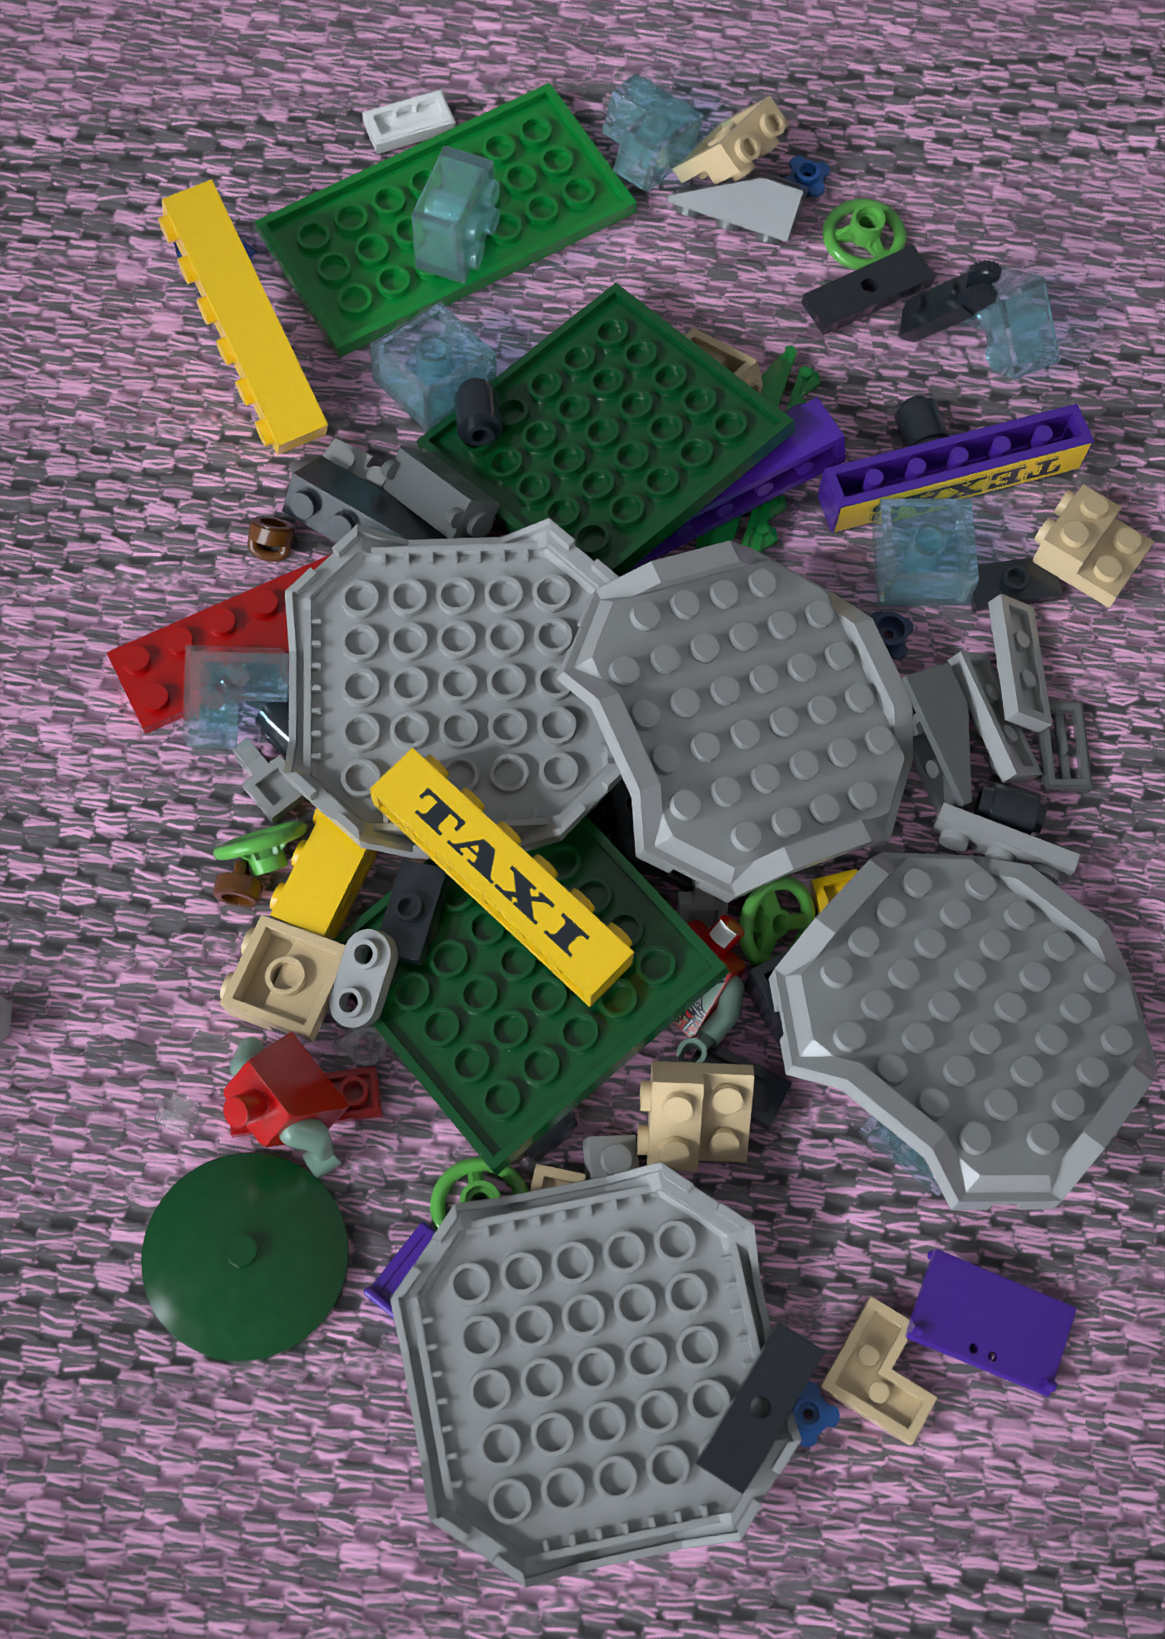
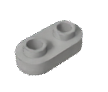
(364, 980)

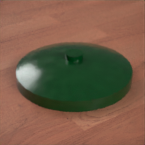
(245, 1257)

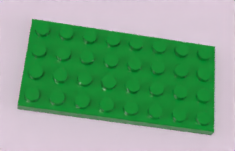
(354, 240)

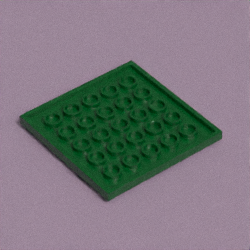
(615, 432)
(502, 1034)

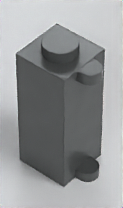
(439, 494)

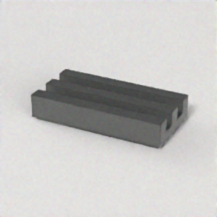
(1065, 784)

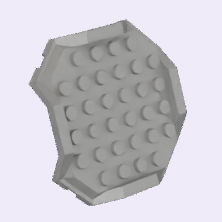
(450, 657)
(743, 716)
(970, 1022)
(575, 1368)

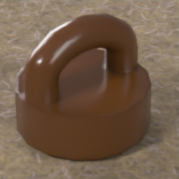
(270, 532)
(238, 887)

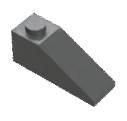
(941, 735)

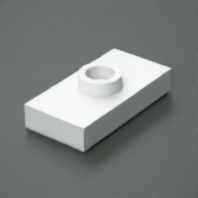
(408, 121)

